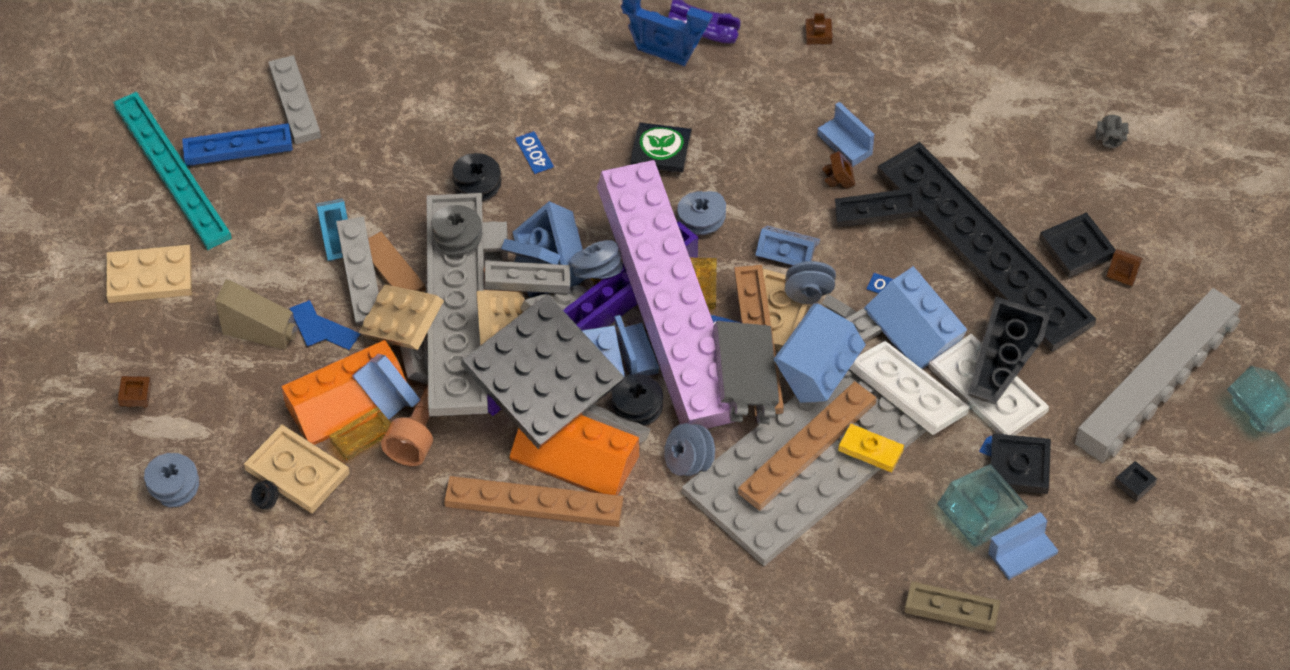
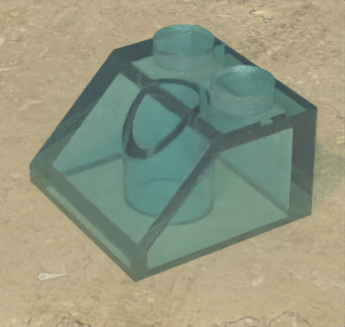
(1263, 398)
(981, 504)

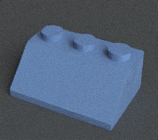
(554, 230)
(915, 318)
(819, 354)

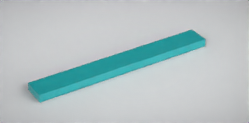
(172, 171)

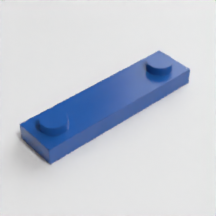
(237, 144)

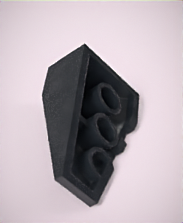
(1006, 345)

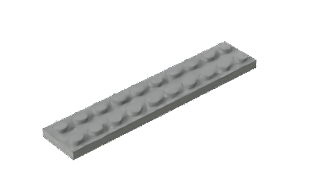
(456, 325)

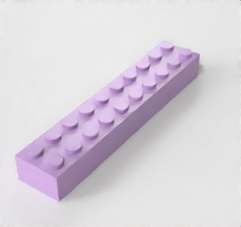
(665, 290)

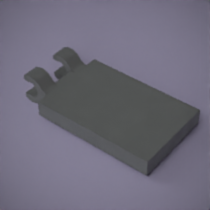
(746, 369)

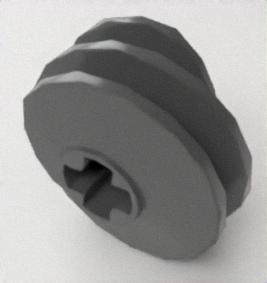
(456, 229)

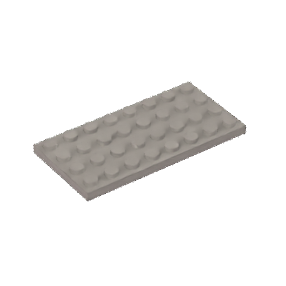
(811, 493)

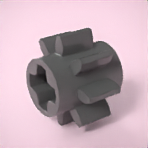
(1112, 131)

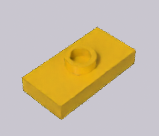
(871, 448)

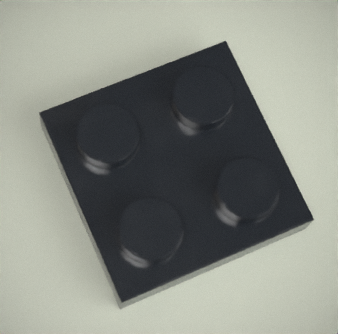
(1077, 244)
(1022, 461)

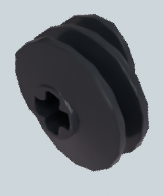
(477, 175)
(638, 399)

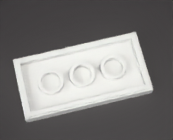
(909, 387)
(1014, 409)

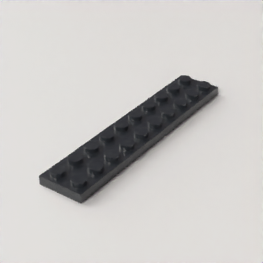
(985, 243)

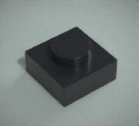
(1135, 481)

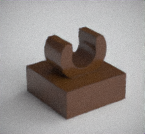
(818, 30)
(840, 171)
(1124, 267)
(134, 391)

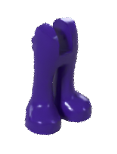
(721, 28)

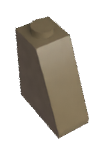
(253, 317)

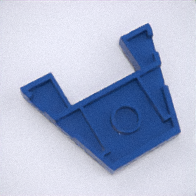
(664, 36)

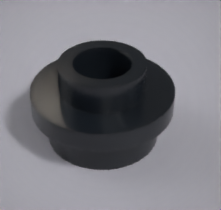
(264, 494)

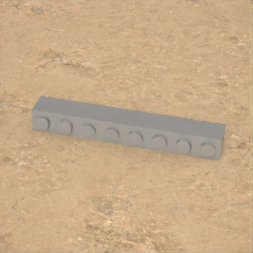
(1158, 375)

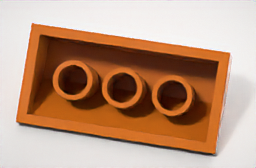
(331, 395)
(582, 455)

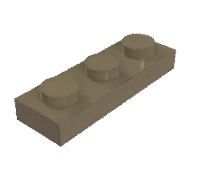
(952, 606)

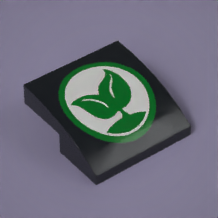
(663, 144)

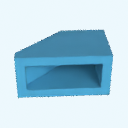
(328, 214)

